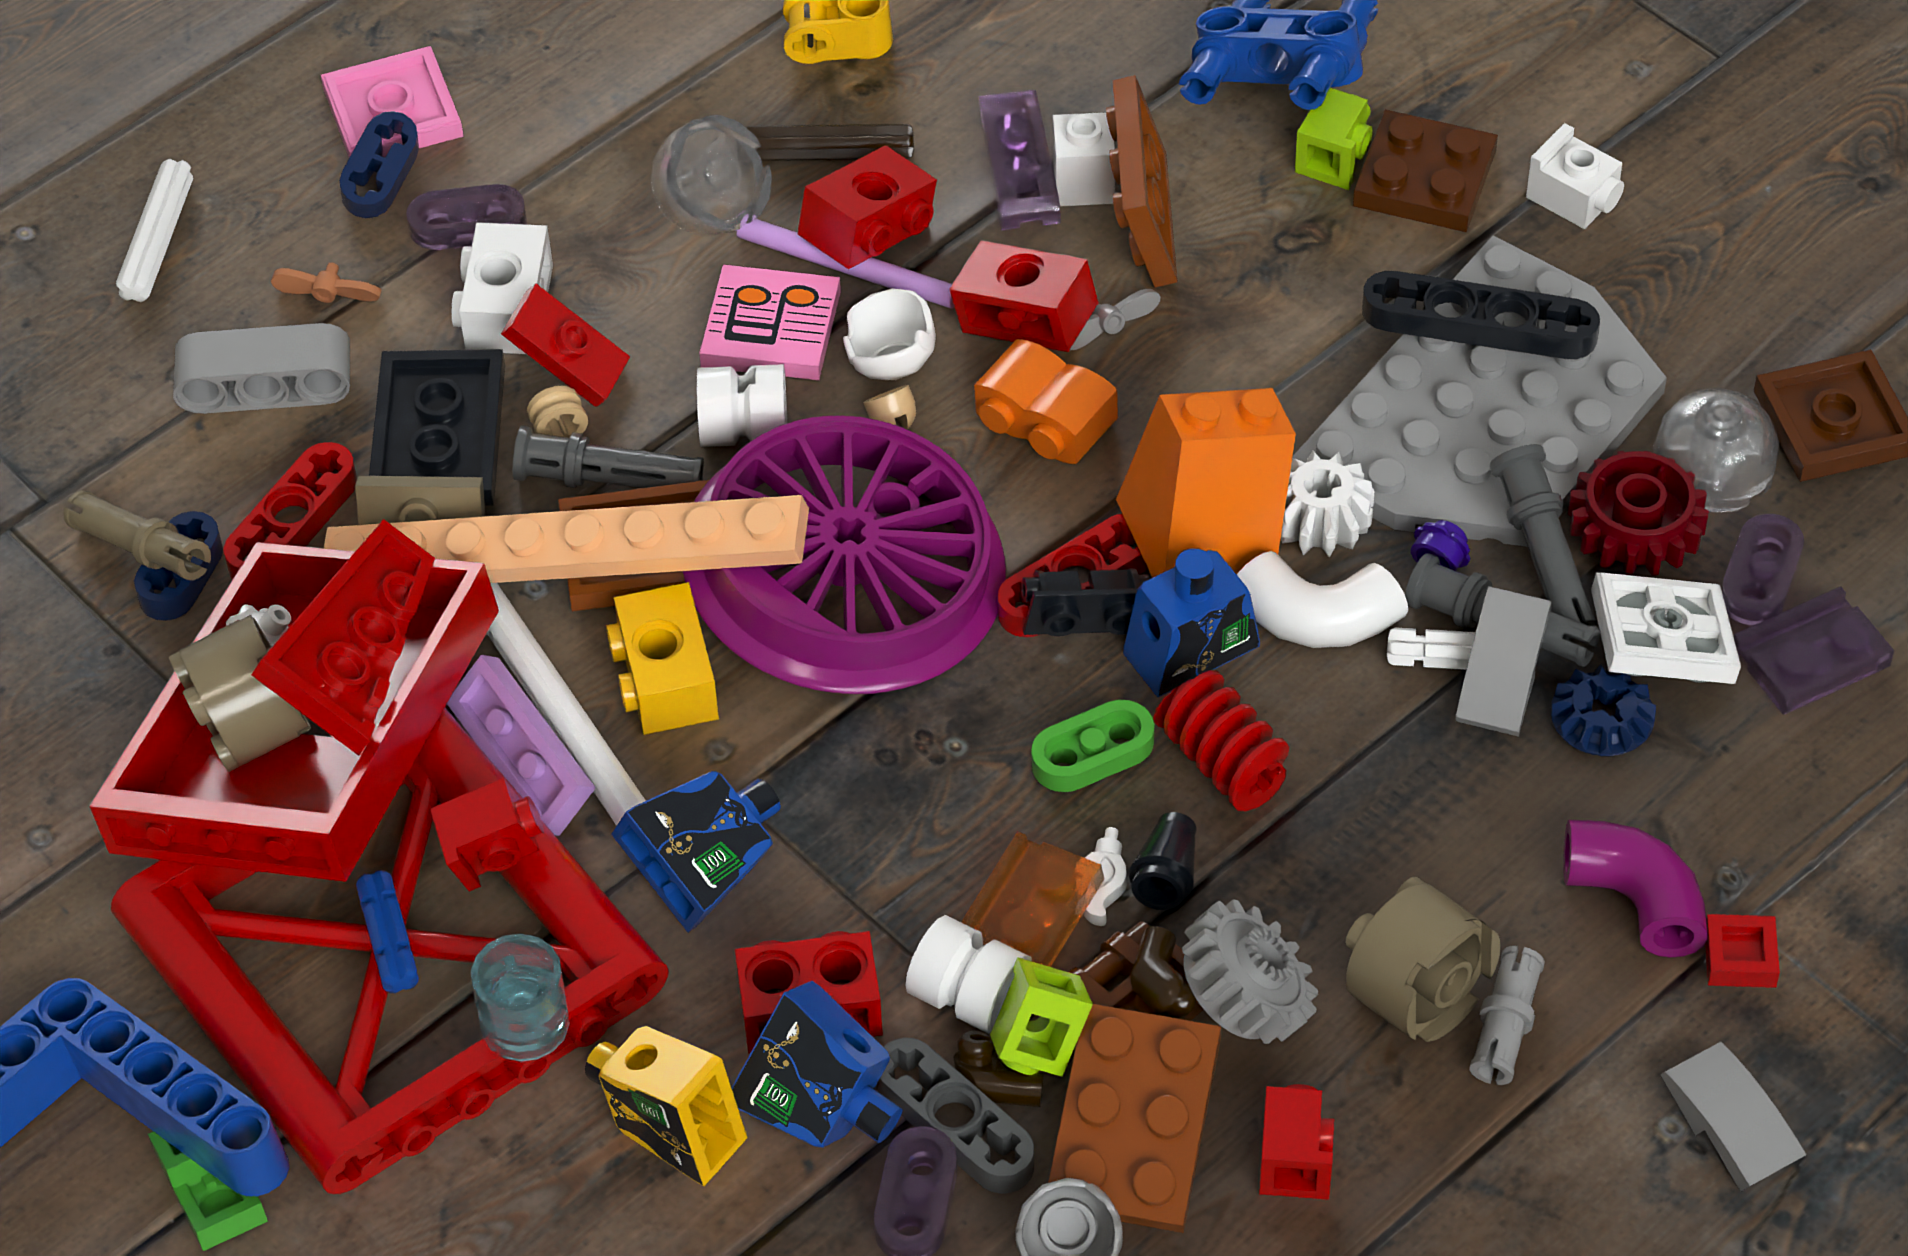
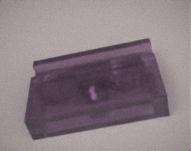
(1812, 650)

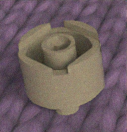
(232, 703)
(1420, 960)

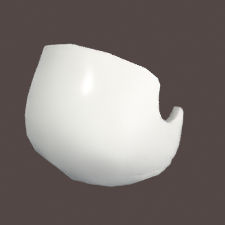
(889, 334)

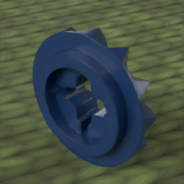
(1597, 731)

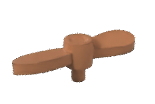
(323, 286)

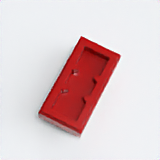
(565, 345)

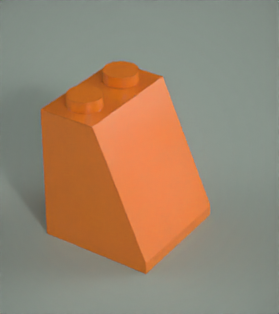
(1209, 477)

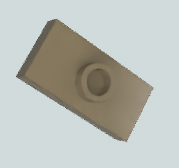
(418, 498)

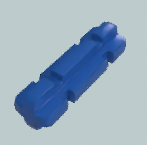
(387, 931)

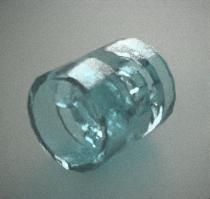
(520, 997)

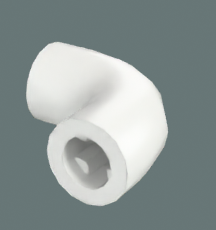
(1324, 613)

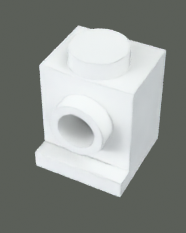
(1574, 178)

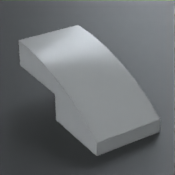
(1503, 661)
(1736, 1114)

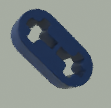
(368, 159)
(178, 601)

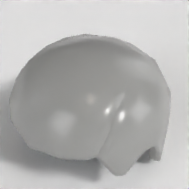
(1069, 1220)

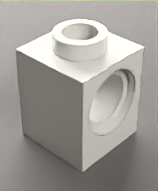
(1083, 159)

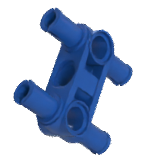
(1278, 47)

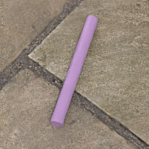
(869, 270)

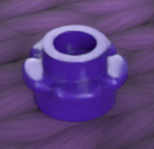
(1444, 541)

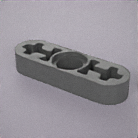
(950, 1086)

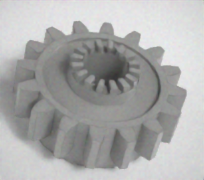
(1247, 973)

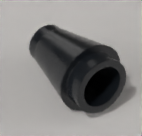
(1165, 863)

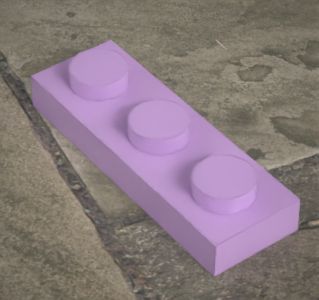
(520, 742)

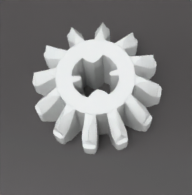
(1326, 504)

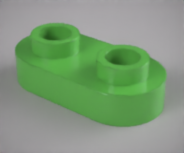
(1089, 745)

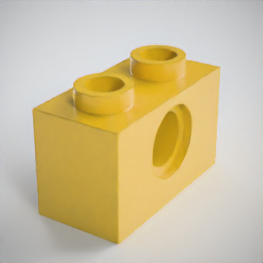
(664, 659)

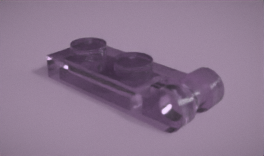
(1019, 158)

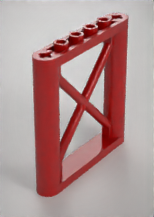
(333, 1126)

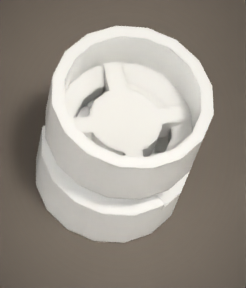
(739, 404)
(959, 970)

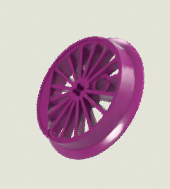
(852, 547)

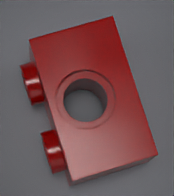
(867, 207)
(1024, 295)

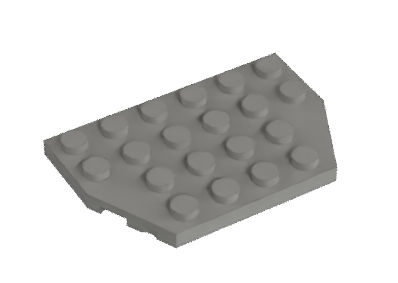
(1445, 409)

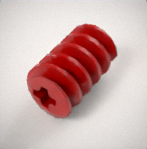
(1224, 739)

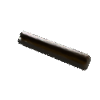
(831, 141)

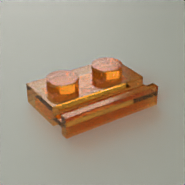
(1034, 898)

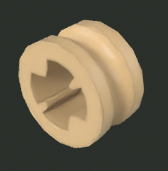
(557, 412)

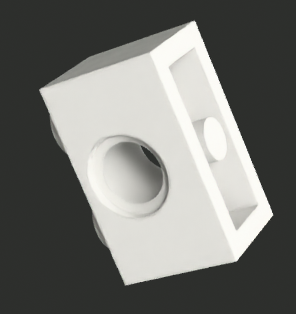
(496, 275)

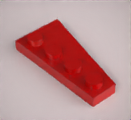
(346, 641)

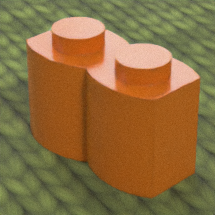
(1046, 401)

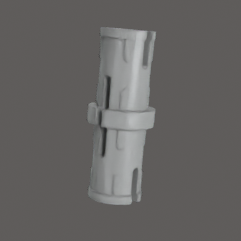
(1507, 1015)

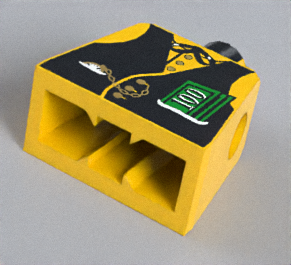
(670, 1100)

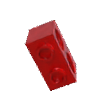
(819, 960)

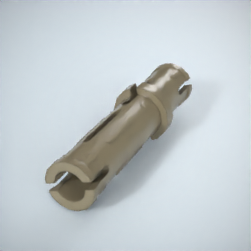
(151, 541)

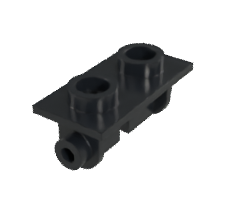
(1063, 608)

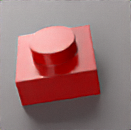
(1742, 951)

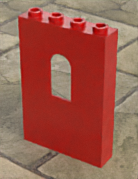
(312, 799)

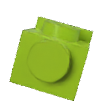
(1333, 139)
(1049, 1040)

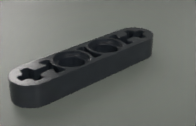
(1478, 323)

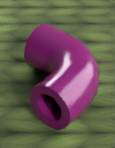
(1645, 872)

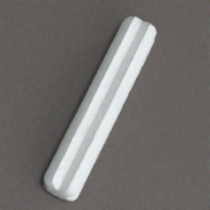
(154, 230)

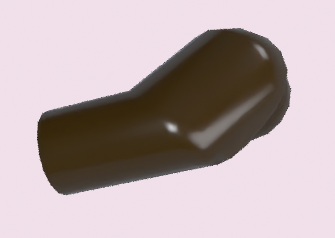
(1156, 980)
(986, 1072)

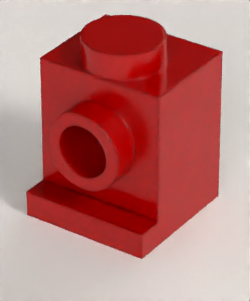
(486, 831)
(1296, 1144)

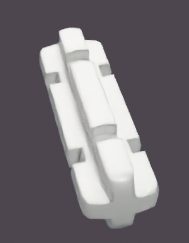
(1435, 649)

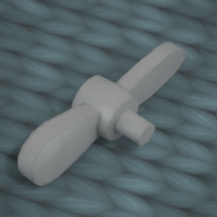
(1113, 318)

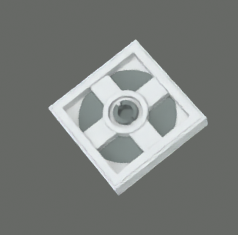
(1665, 628)

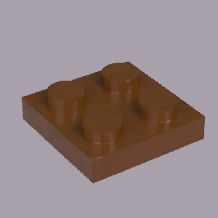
(1425, 170)
(1834, 415)

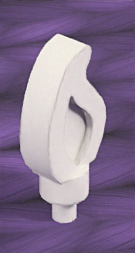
(1114, 869)

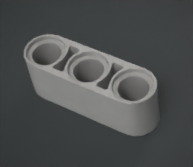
(262, 368)

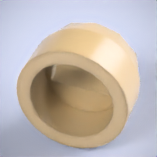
(893, 404)

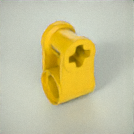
(838, 28)

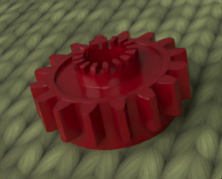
(1638, 511)

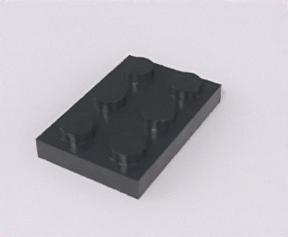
(439, 415)

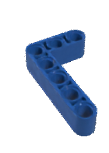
(85, 1034)

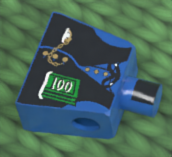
(1189, 621)
(698, 841)
(816, 1072)

